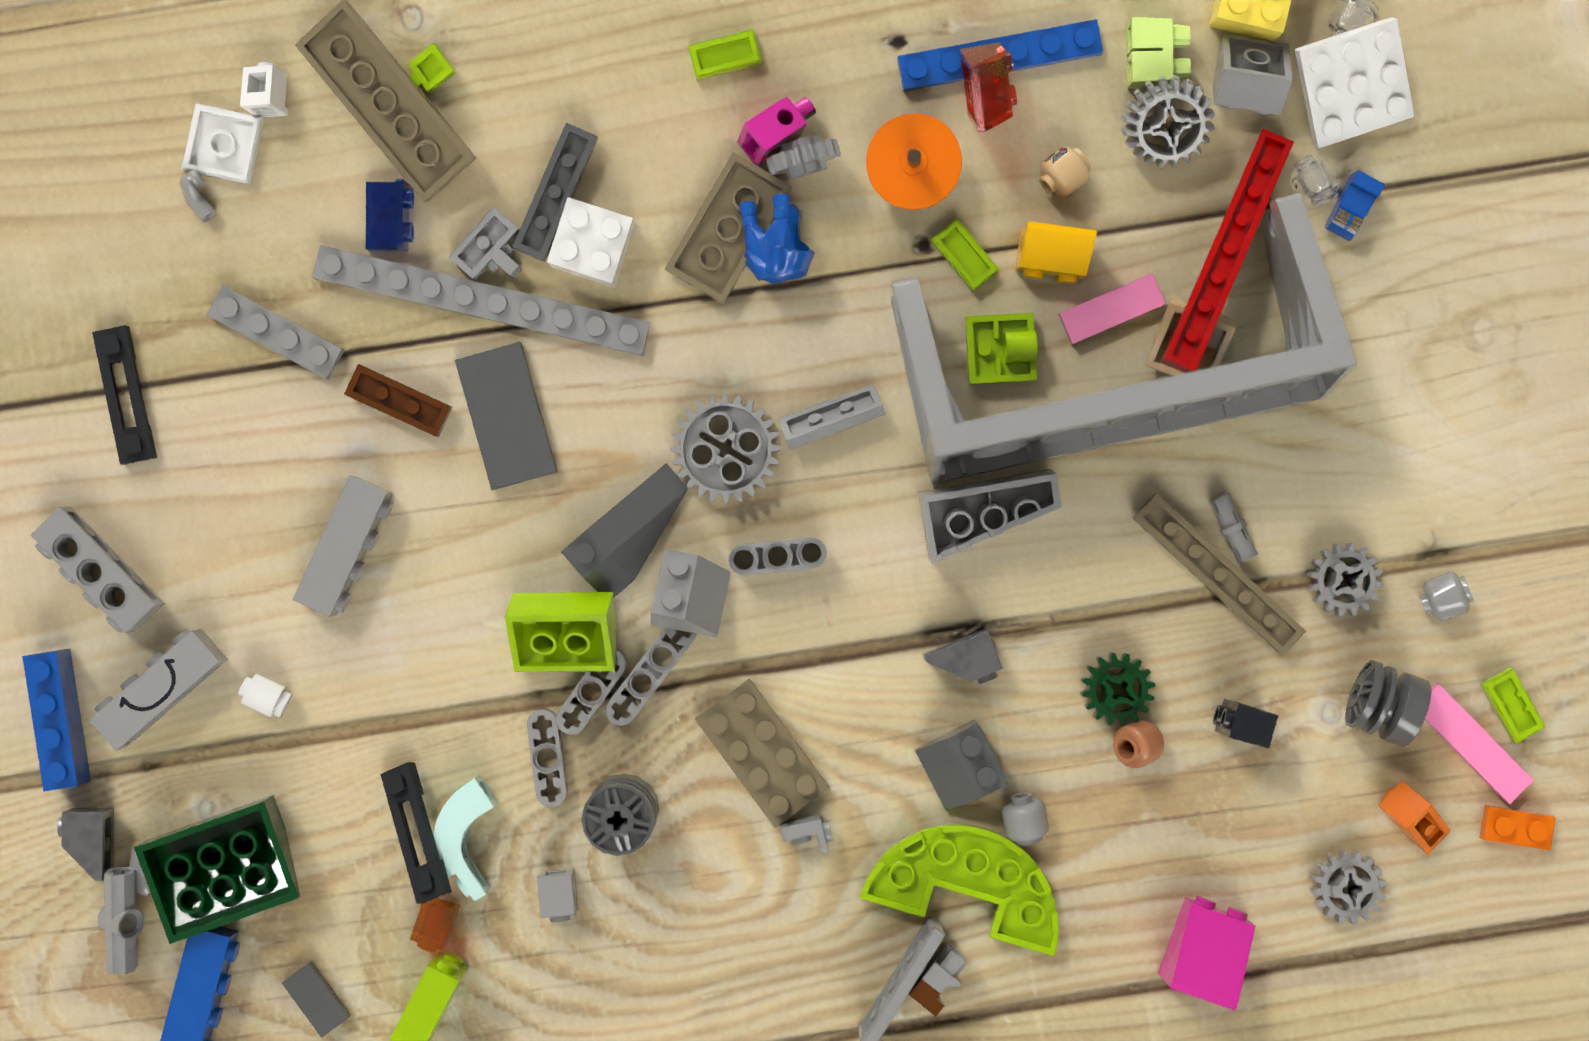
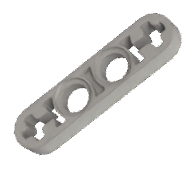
(654, 671)

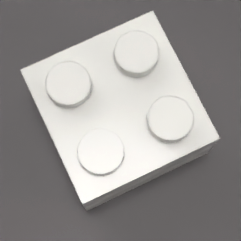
(591, 242)

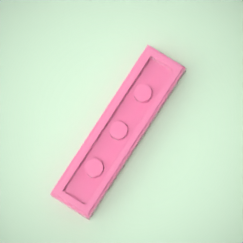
(1475, 746)

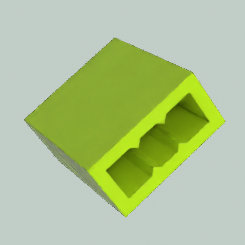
(431, 998)

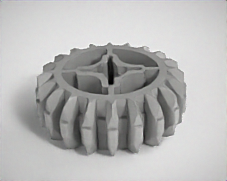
(1194, 119)

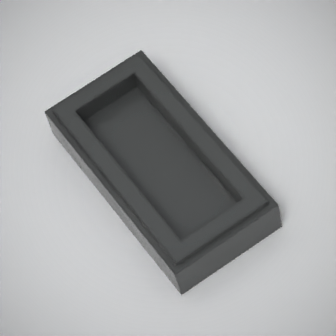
(316, 999)

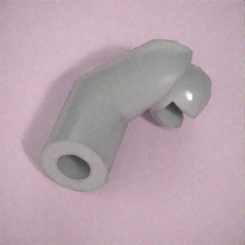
(193, 198)

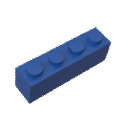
(56, 719)
(200, 985)

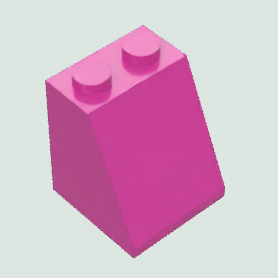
(1208, 952)

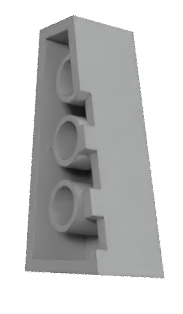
(983, 509)

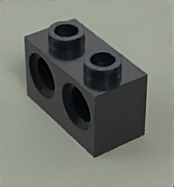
(1245, 723)

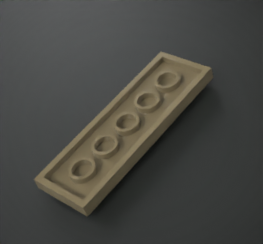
(385, 101)

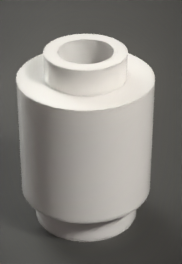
(264, 696)

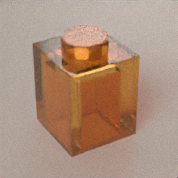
(434, 924)

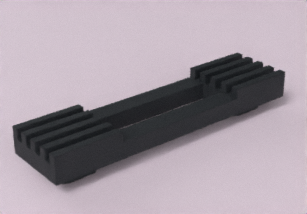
(112, 347)
(429, 879)

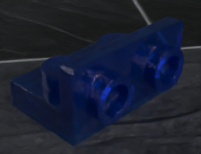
(388, 216)

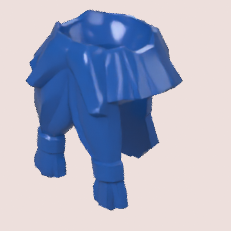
(780, 251)

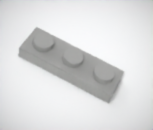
(831, 416)

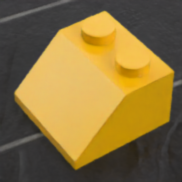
(1054, 251)

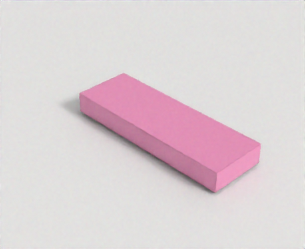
(1111, 309)

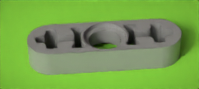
(584, 717)
(558, 781)

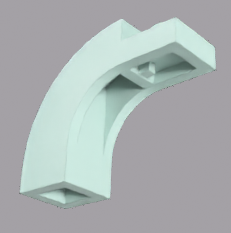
(452, 831)

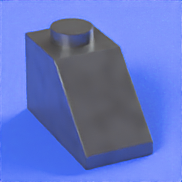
(968, 657)
(89, 838)

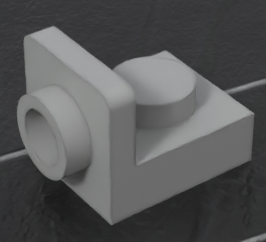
(801, 829)

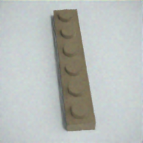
(1219, 574)

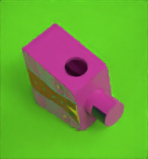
(774, 127)

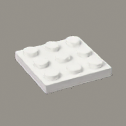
(1354, 82)

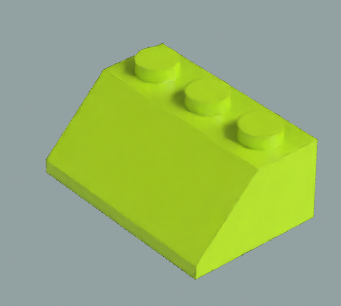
(562, 631)

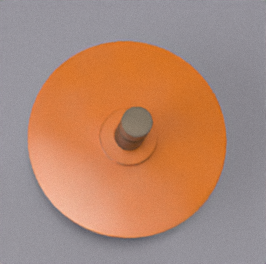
(914, 161)

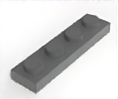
(557, 184)

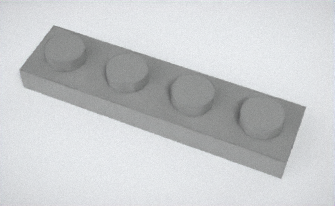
(275, 332)

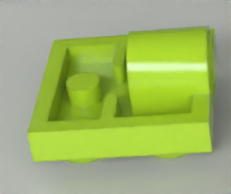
(1001, 348)

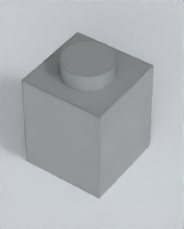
(557, 894)

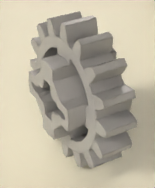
(803, 156)
(1354, 590)
(1334, 887)

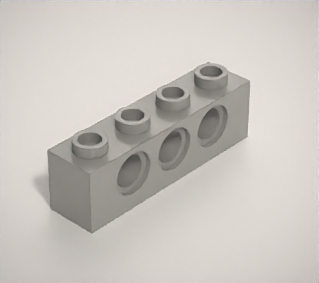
(52, 542)

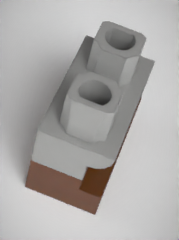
(936, 976)

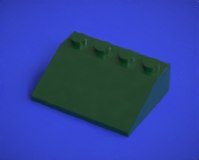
(219, 869)

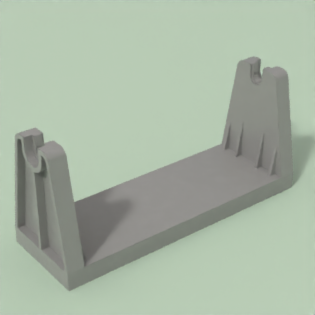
(1309, 370)

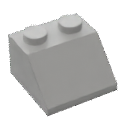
(1252, 74)
(689, 594)

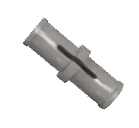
(1233, 527)

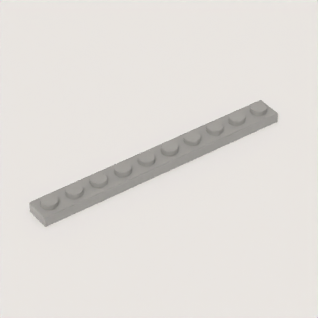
(481, 300)

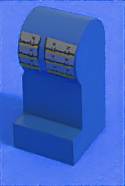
(1353, 204)

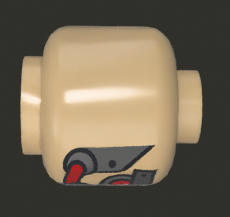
(1064, 171)

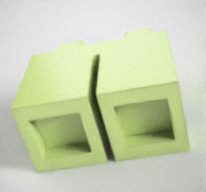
(1151, 51)

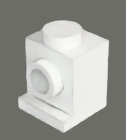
(264, 90)

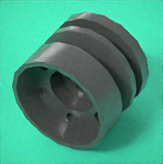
(1388, 703)
(635, 802)

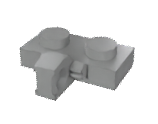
(488, 247)

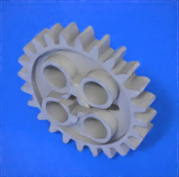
(741, 421)

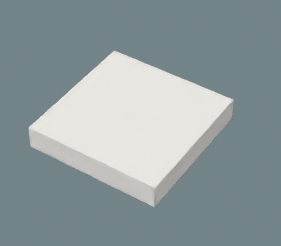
(223, 144)

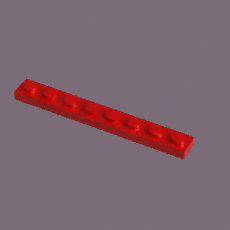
(1227, 252)

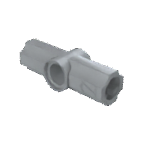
(120, 920)

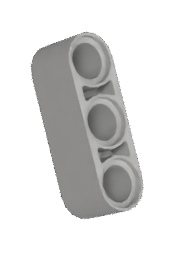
(760, 554)

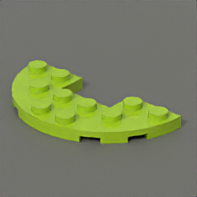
(973, 864)

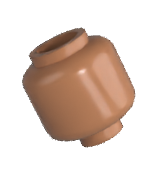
(1138, 744)

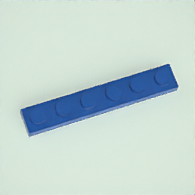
(1027, 51)

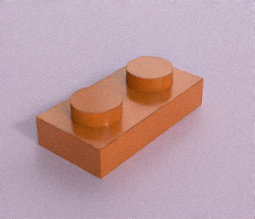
(1517, 827)

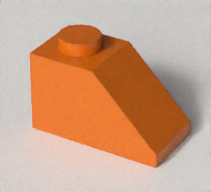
(1414, 817)

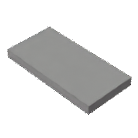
(901, 981)

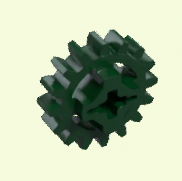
(1107, 701)

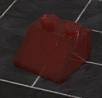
(987, 85)

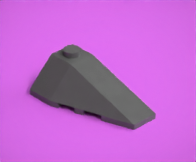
(622, 539)

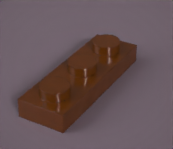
(398, 400)

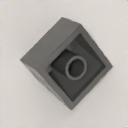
(961, 766)

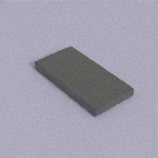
(506, 416)

